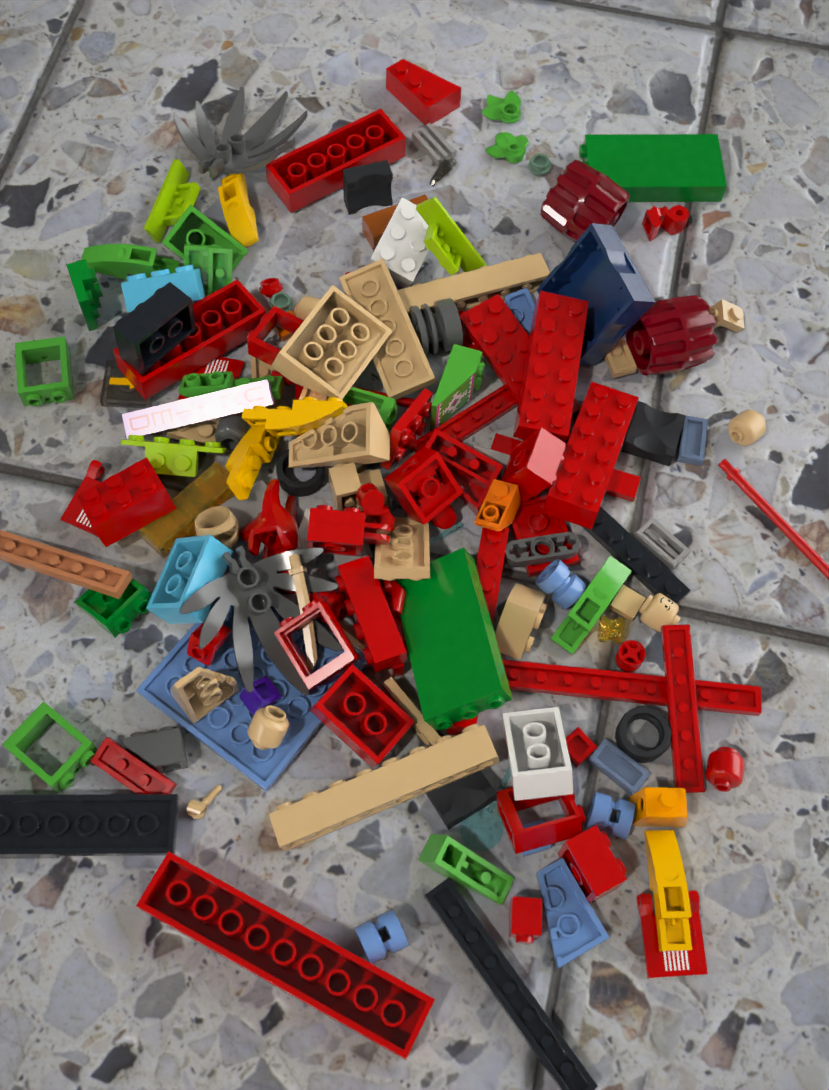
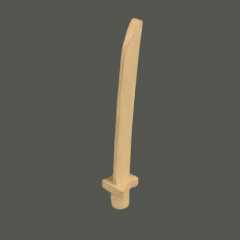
(297, 572)

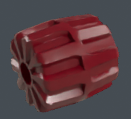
(582, 199)
(673, 336)

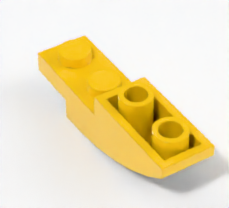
(237, 210)
(293, 421)
(246, 460)
(669, 890)

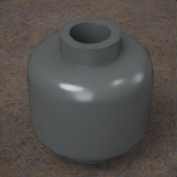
(231, 431)

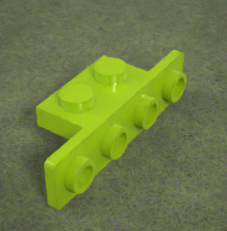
(171, 201)
(447, 239)
(173, 458)

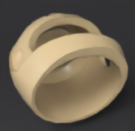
(220, 524)

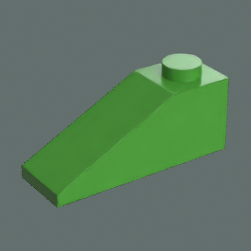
(465, 868)

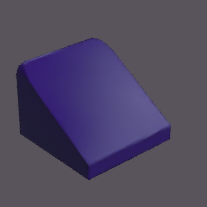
(263, 695)

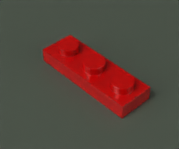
(130, 769)

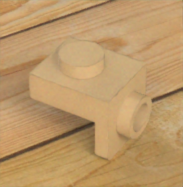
(728, 315)

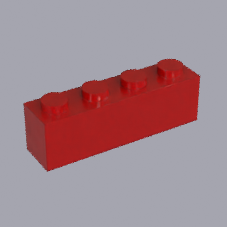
(371, 613)

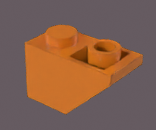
(499, 506)

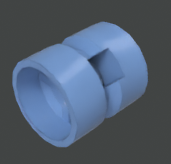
(564, 587)
(600, 813)
(371, 941)

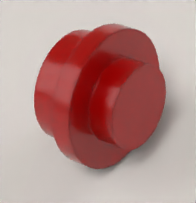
(270, 287)

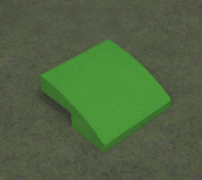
(214, 265)

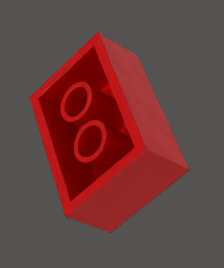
(125, 502)
(362, 716)

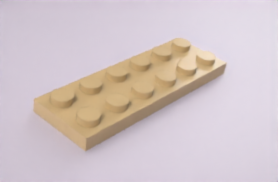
(401, 357)

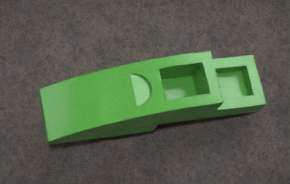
(126, 259)
(200, 384)
(590, 605)

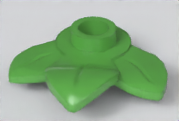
(503, 109)
(509, 147)

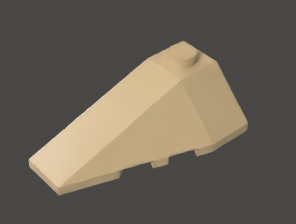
(349, 438)
(202, 692)

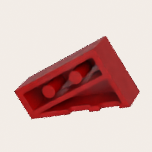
(422, 92)
(469, 468)

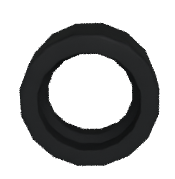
(297, 488)
(651, 716)

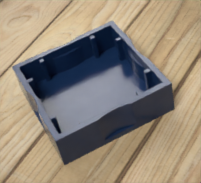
(604, 275)

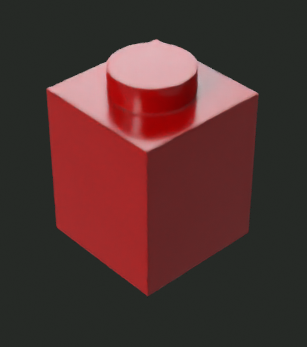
(525, 919)

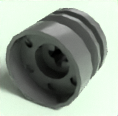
(435, 327)

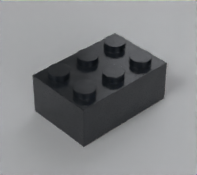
(155, 327)

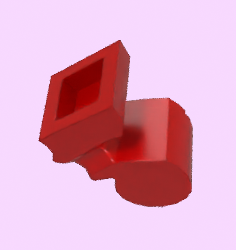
(670, 220)
(373, 503)

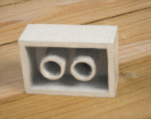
(403, 244)
(537, 754)

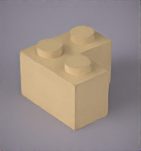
(345, 483)
(520, 615)

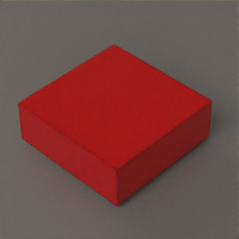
(579, 746)

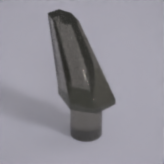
(442, 170)

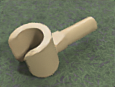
(198, 809)

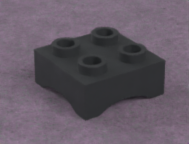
(367, 186)
(653, 434)
(462, 798)

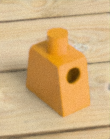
(660, 807)

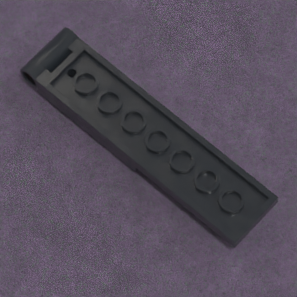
(87, 825)

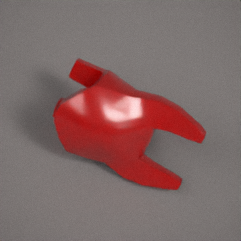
(273, 525)

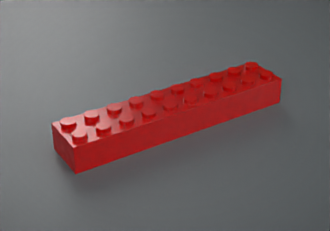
(287, 955)

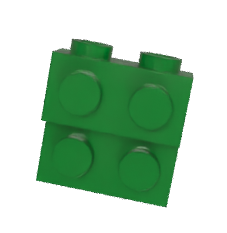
(86, 291)
(112, 613)

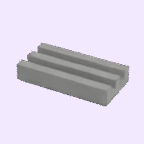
(436, 141)
(658, 546)

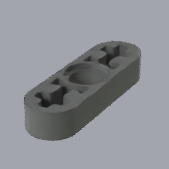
(548, 540)

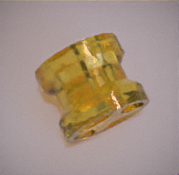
(610, 629)

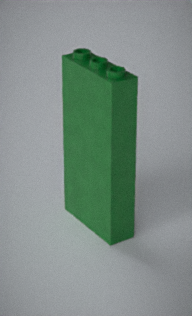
(659, 165)
(452, 643)

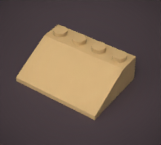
(332, 345)

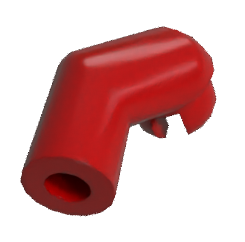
(396, 594)

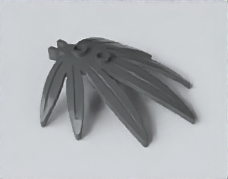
(236, 151)
(252, 596)

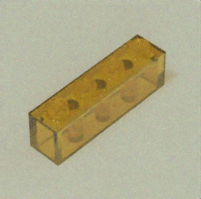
(203, 493)

